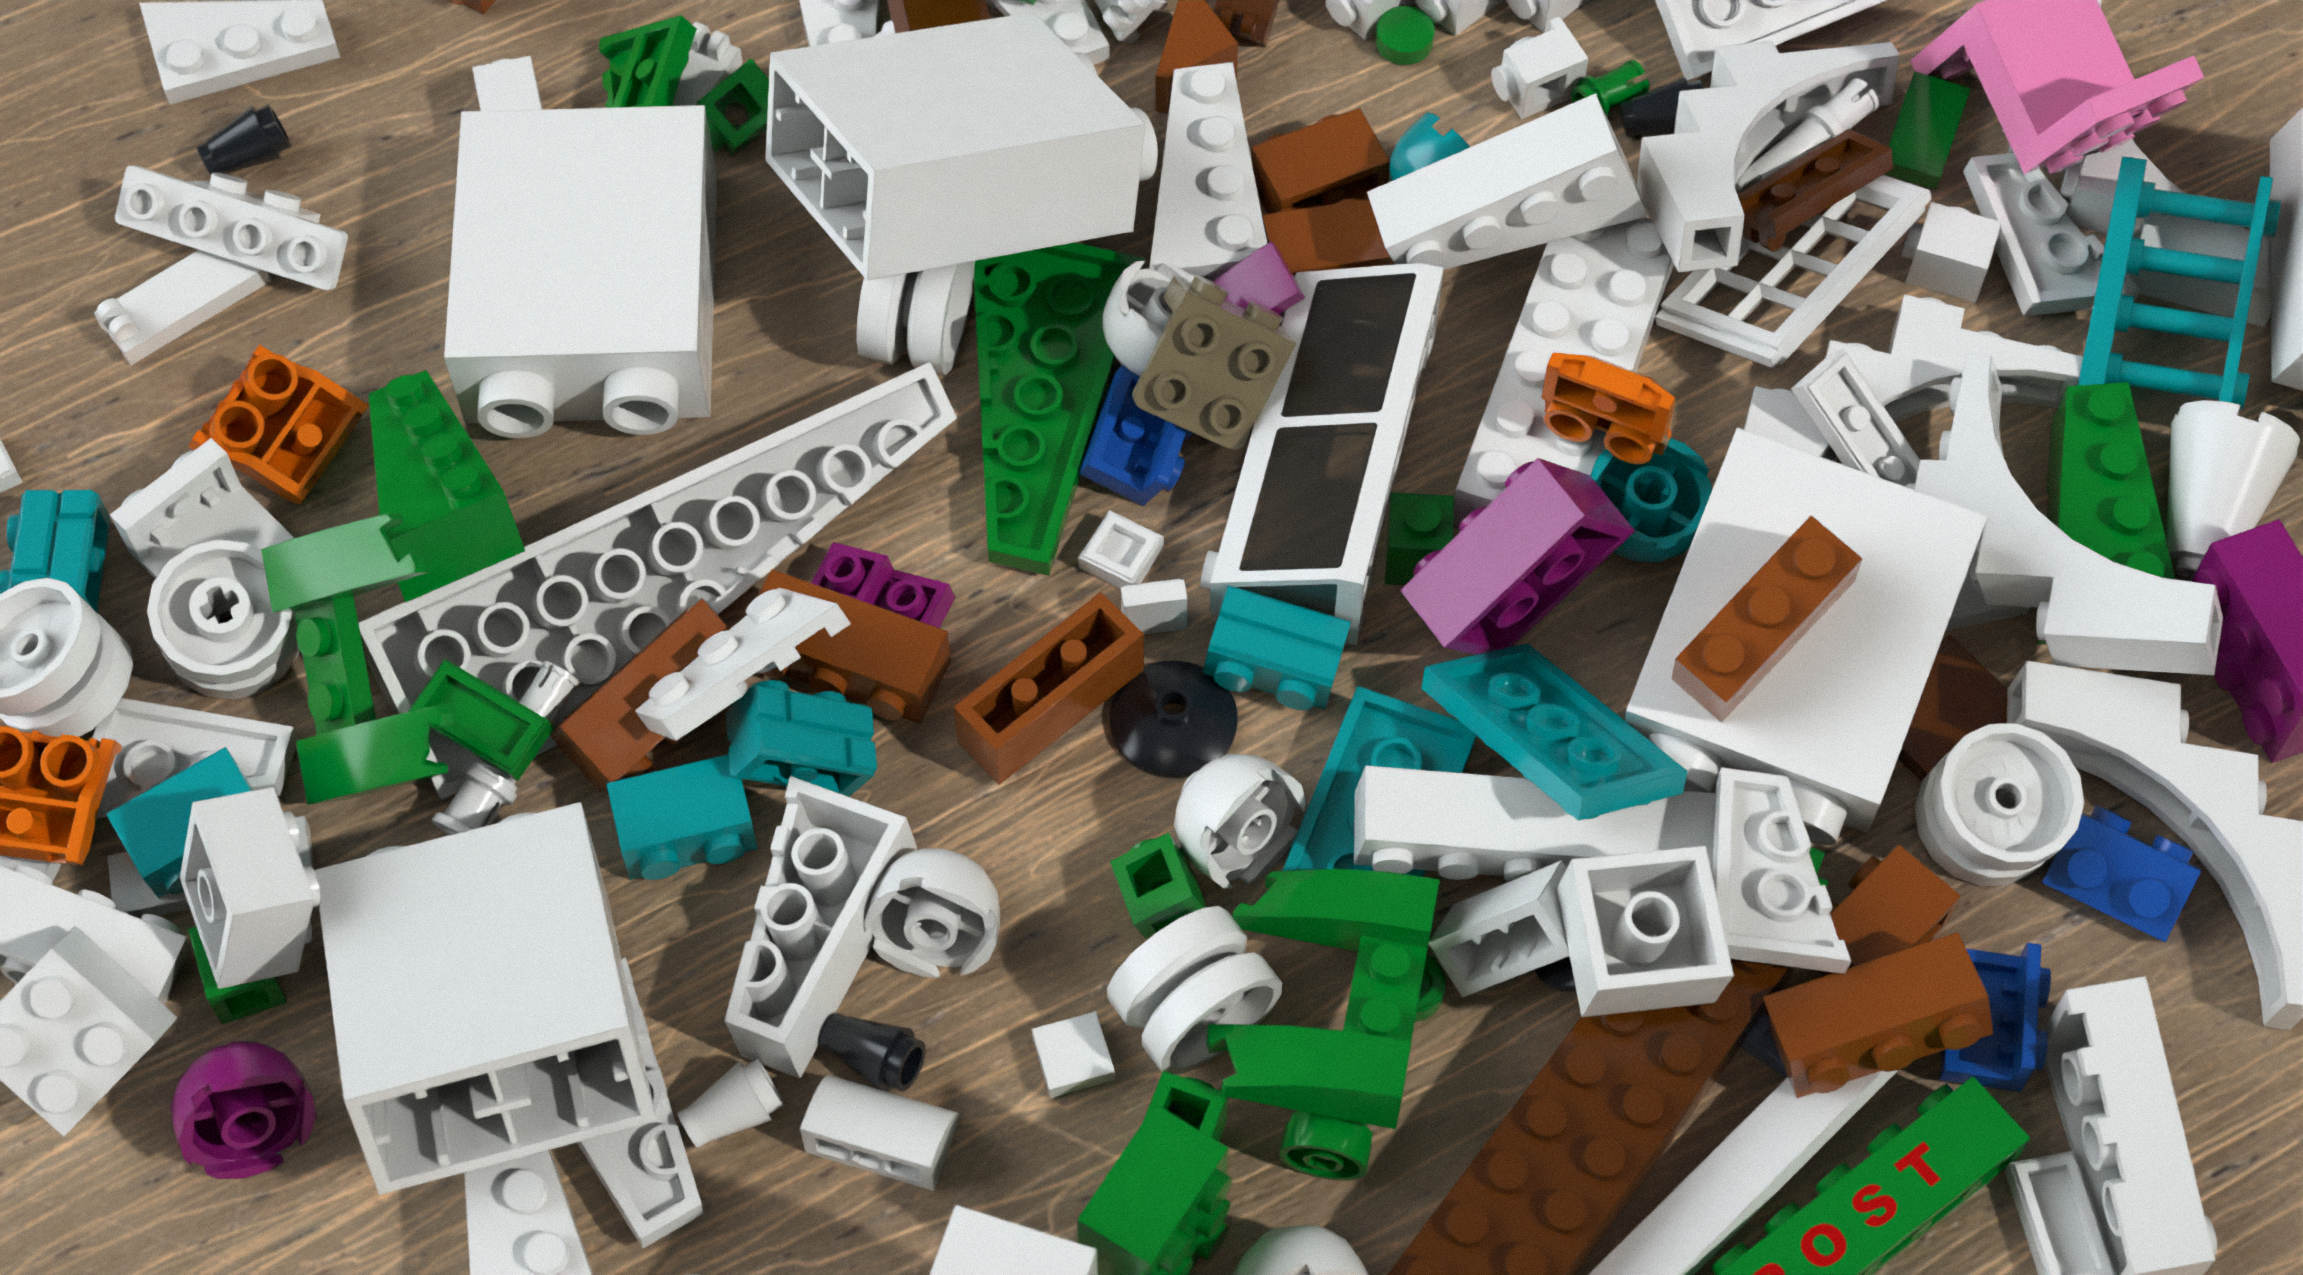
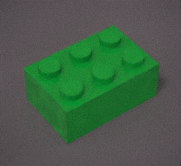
(1159, 1201)

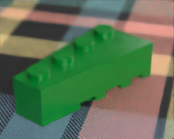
(2102, 479)
(438, 485)

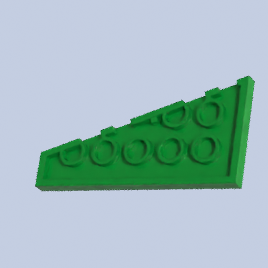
(1040, 389)

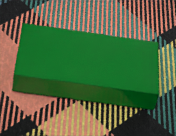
(1926, 129)
(485, 720)

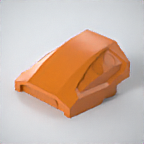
(1600, 395)
(282, 424)
(51, 794)

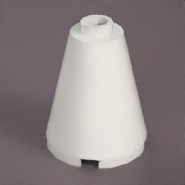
(2221, 476)

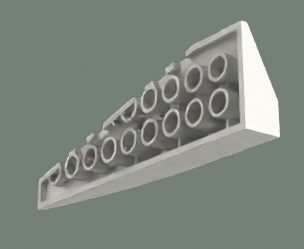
(628, 572)

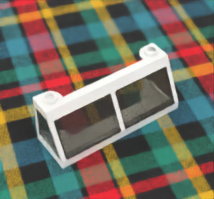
(1329, 441)

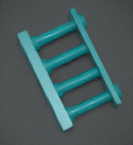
(2128, 255)

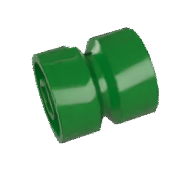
(1326, 1146)

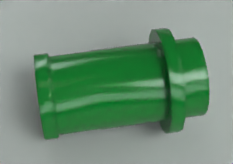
(1612, 86)

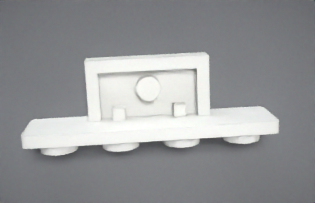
(234, 224)

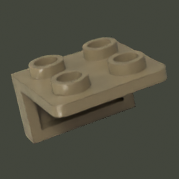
(1213, 363)

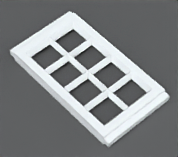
(1684, 315)

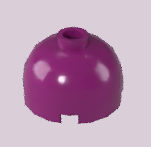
(241, 1109)

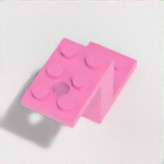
(2055, 78)

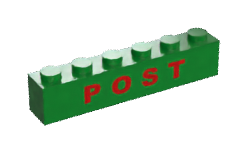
(1892, 1195)

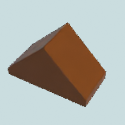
(1193, 40)

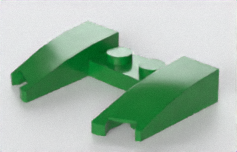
(318, 582)
(1364, 1067)

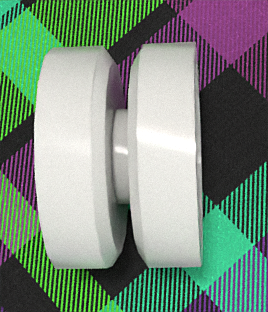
(916, 313)
(195, 595)
(58, 660)
(1999, 804)
(1190, 979)

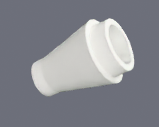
(732, 1104)

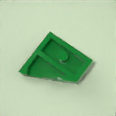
(646, 63)

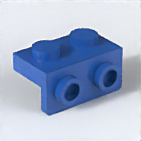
(1131, 447)
(2123, 874)
(2016, 1047)

